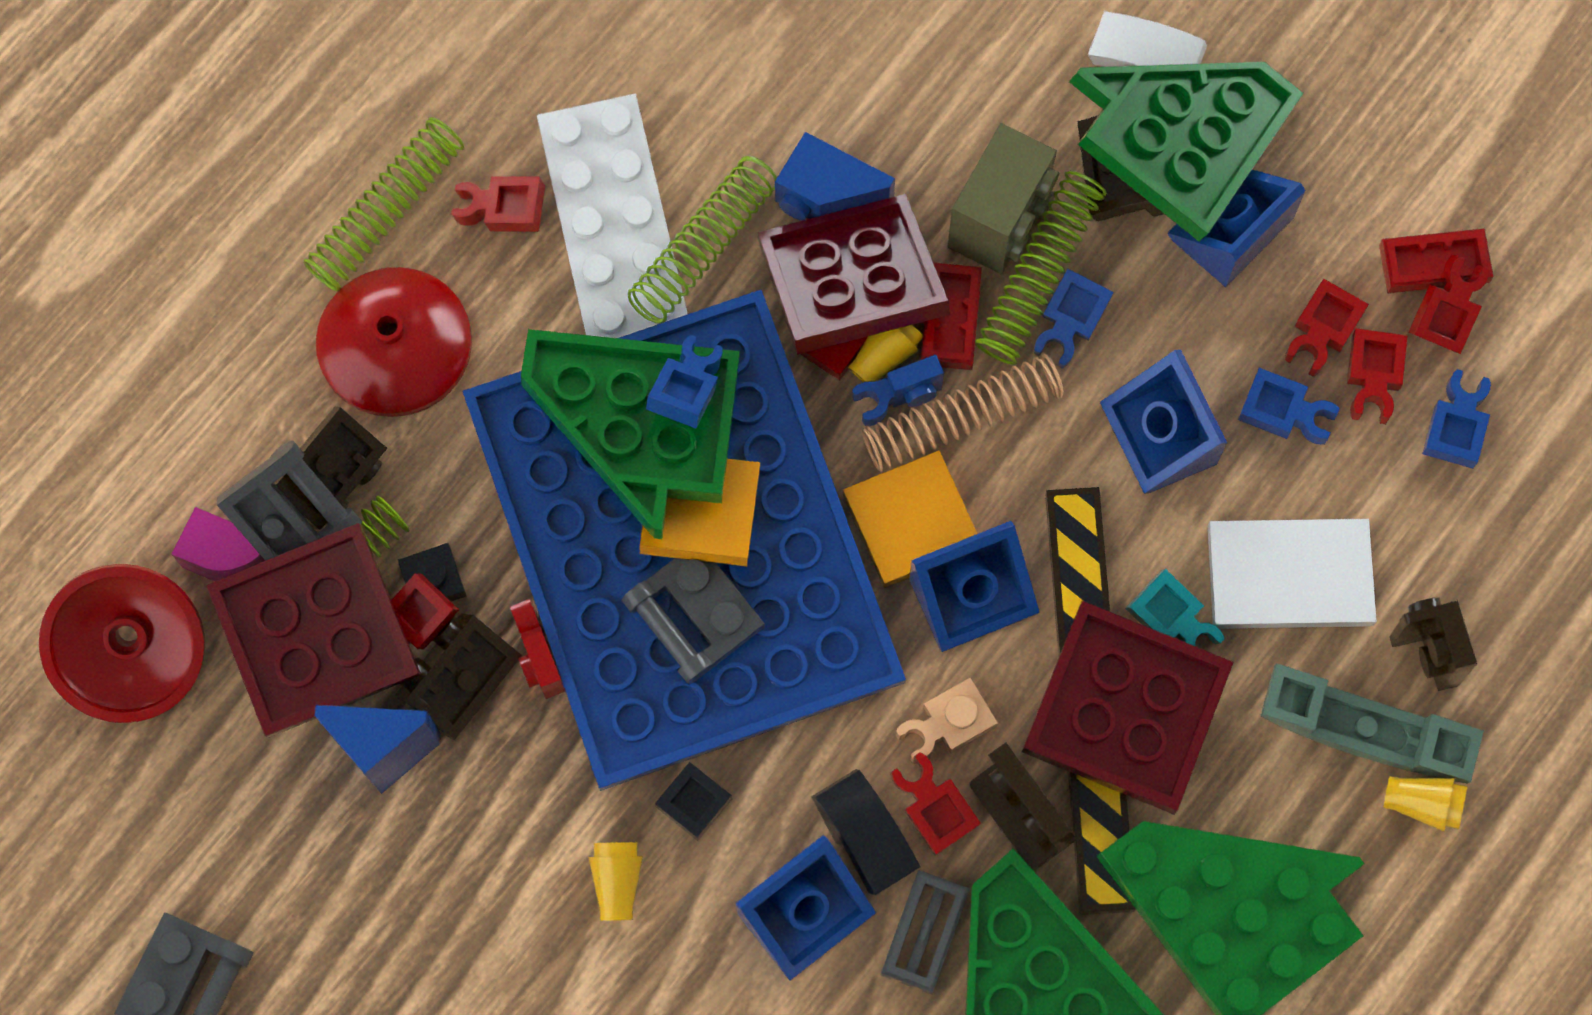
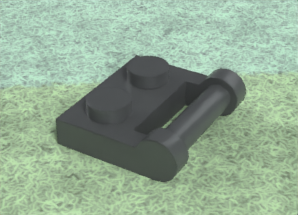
(269, 517)
(710, 605)
(173, 966)

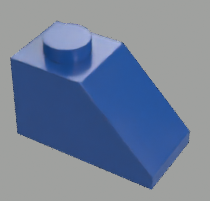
(827, 180)

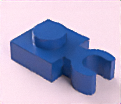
(1074, 310)
(685, 386)
(1278, 405)
(1456, 427)

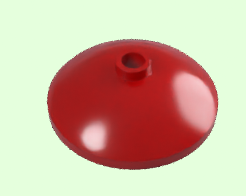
(400, 370)
(117, 676)

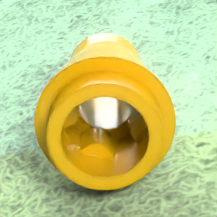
(885, 352)
(1428, 800)
(615, 878)

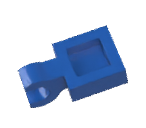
(909, 384)

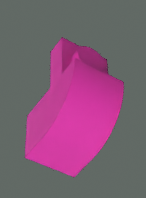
(213, 547)

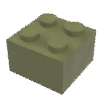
(1003, 199)

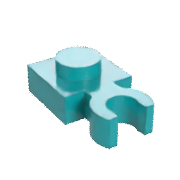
(1171, 610)

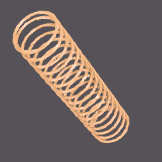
(1041, 388)

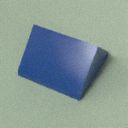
(1245, 227)
(1165, 424)
(974, 586)
(381, 740)
(805, 908)

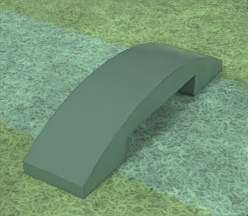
(1370, 728)

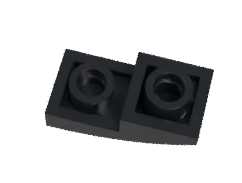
(866, 831)

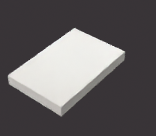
(1291, 573)

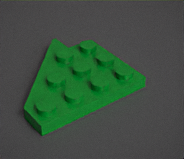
(1185, 131)
(599, 400)
(1235, 910)
(1036, 955)

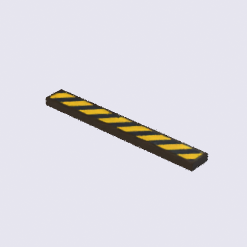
(1079, 576)

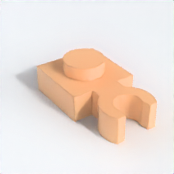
(954, 718)

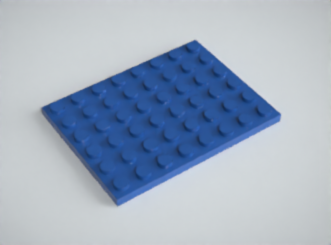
(583, 554)

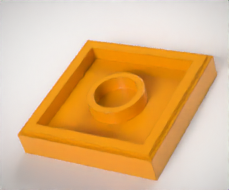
(908, 515)
(711, 529)

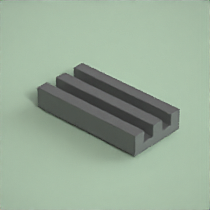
(909, 975)

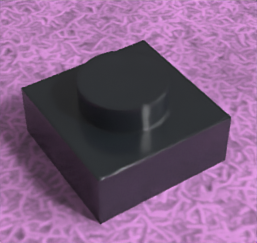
(438, 567)
(693, 801)

